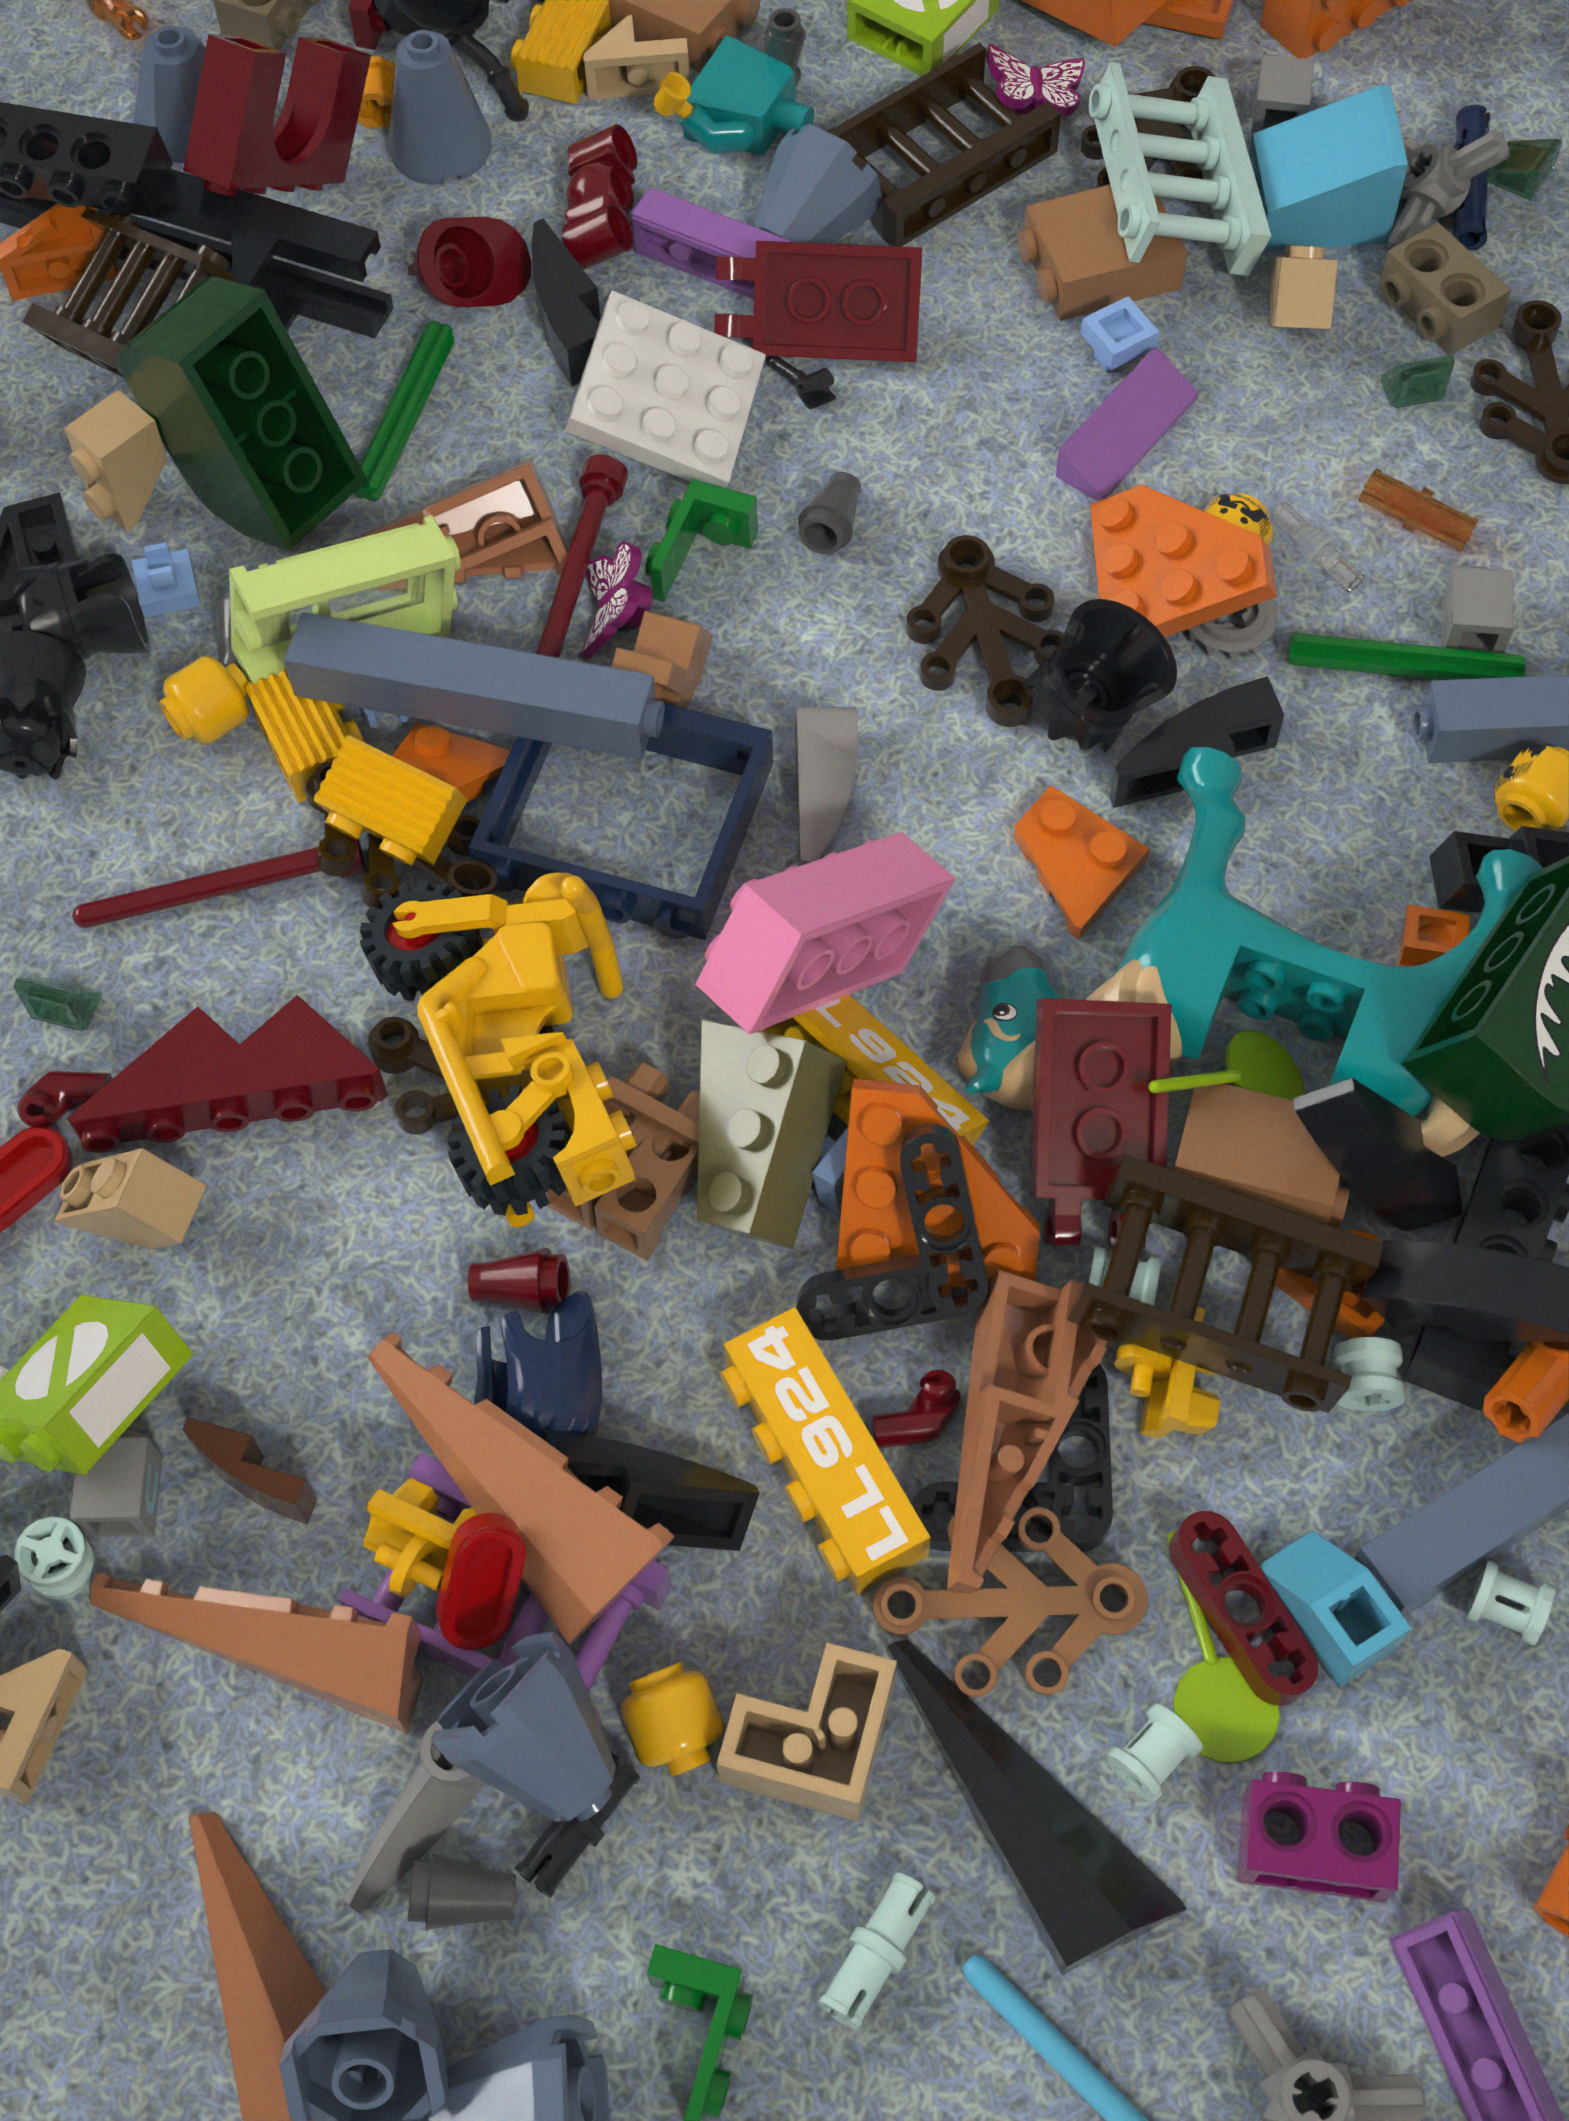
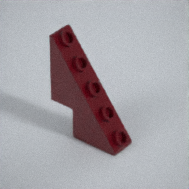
(208, 1080)

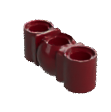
(600, 196)

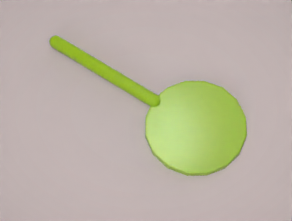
(1252, 1063)
(1219, 1701)

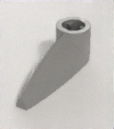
(824, 774)
(413, 1824)

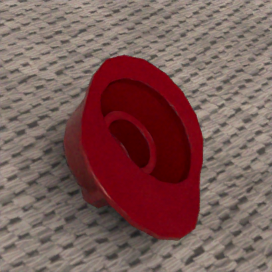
(471, 262)

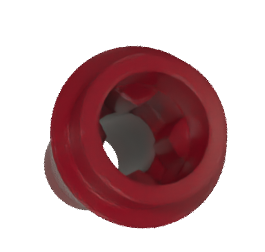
(522, 1281)

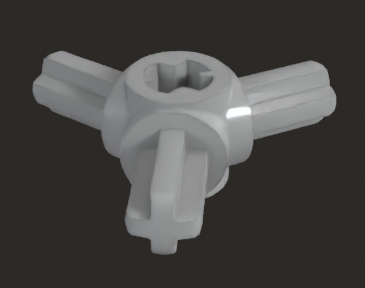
(1440, 180)
(1285, 2062)

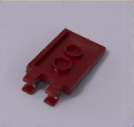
(828, 300)
(1095, 1103)

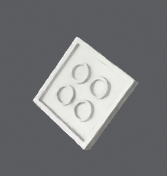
(665, 392)

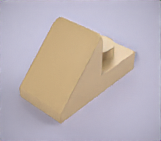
(630, 68)
(37, 1703)

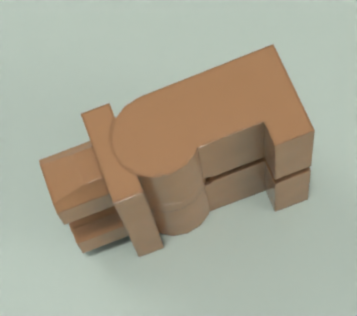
(662, 1164)

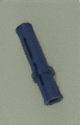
(1470, 216)

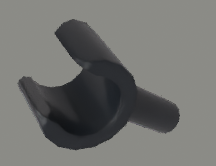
(811, 388)

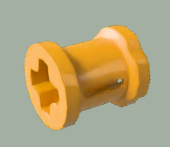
(377, 94)

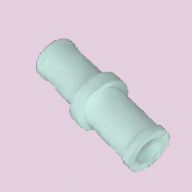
(876, 1951)

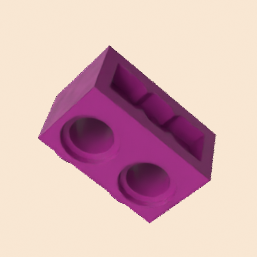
(1320, 1859)

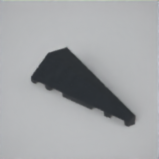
(1063, 1862)

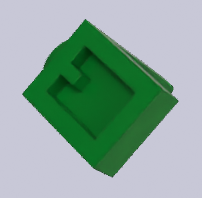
(706, 510)
(687, 1984)

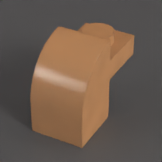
(672, 653)

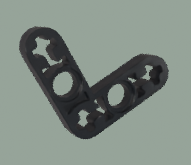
(921, 1272)
(1049, 1494)

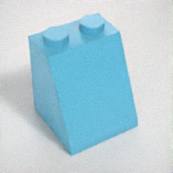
(1332, 173)

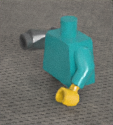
(742, 92)

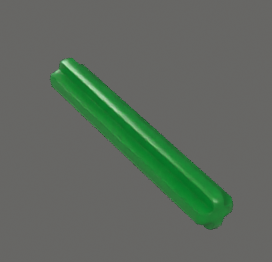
(404, 408)
(1400, 658)

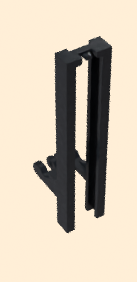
(257, 233)

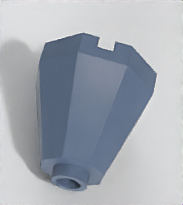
(170, 86)
(816, 189)
(531, 1732)
(367, 2048)
(530, 2077)

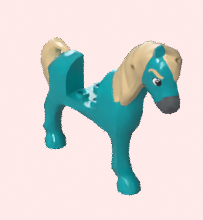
(1207, 936)

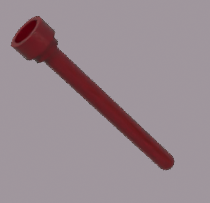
(601, 484)
(206, 887)

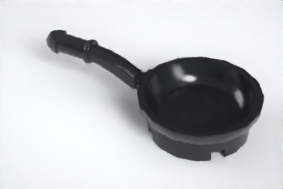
(457, 23)

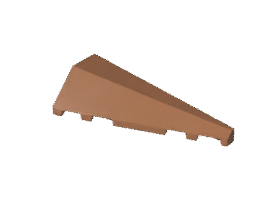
(497, 525)
(1019, 1400)
(574, 1538)
(316, 1650)
(259, 1970)

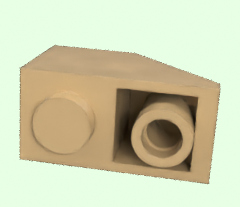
(1302, 288)
(117, 458)
(130, 1199)

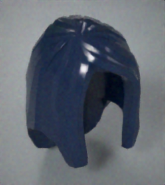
(548, 1380)

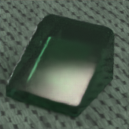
(1526, 166)
(1418, 381)
(58, 1001)

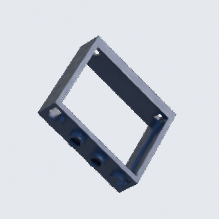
(683, 736)

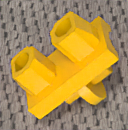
(1168, 1391)
(410, 1536)

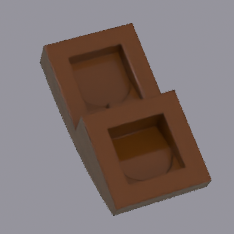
(238, 1462)

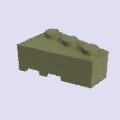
(761, 1129)

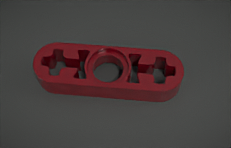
(1236, 1637)

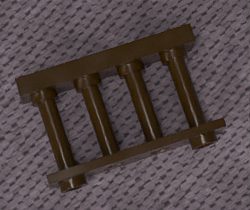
(968, 176)
(93, 337)
(1270, 1239)

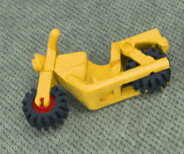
(522, 1097)

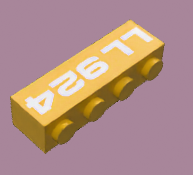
(877, 1055)
(825, 1452)

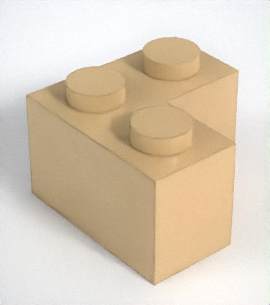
(815, 1755)

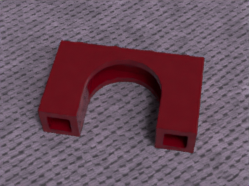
(235, 108)

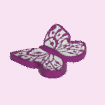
(1030, 87)
(618, 596)

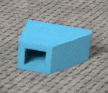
(1336, 1606)

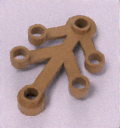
(1026, 1605)

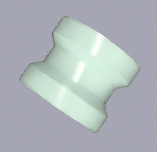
(1373, 1371)
(44, 1546)

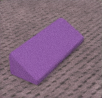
(693, 237)
(1125, 427)
(1473, 2021)

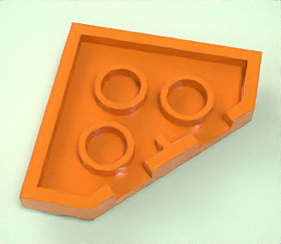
(1176, 560)
(874, 1199)

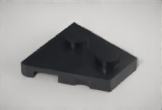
(32, 535)

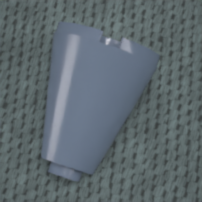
(434, 114)

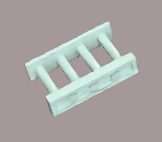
(1217, 149)

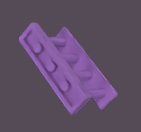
(648, 1588)

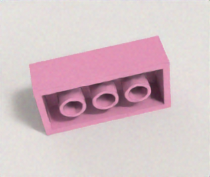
(822, 931)

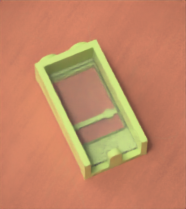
(381, 580)

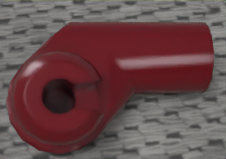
(57, 1094)
(926, 1416)

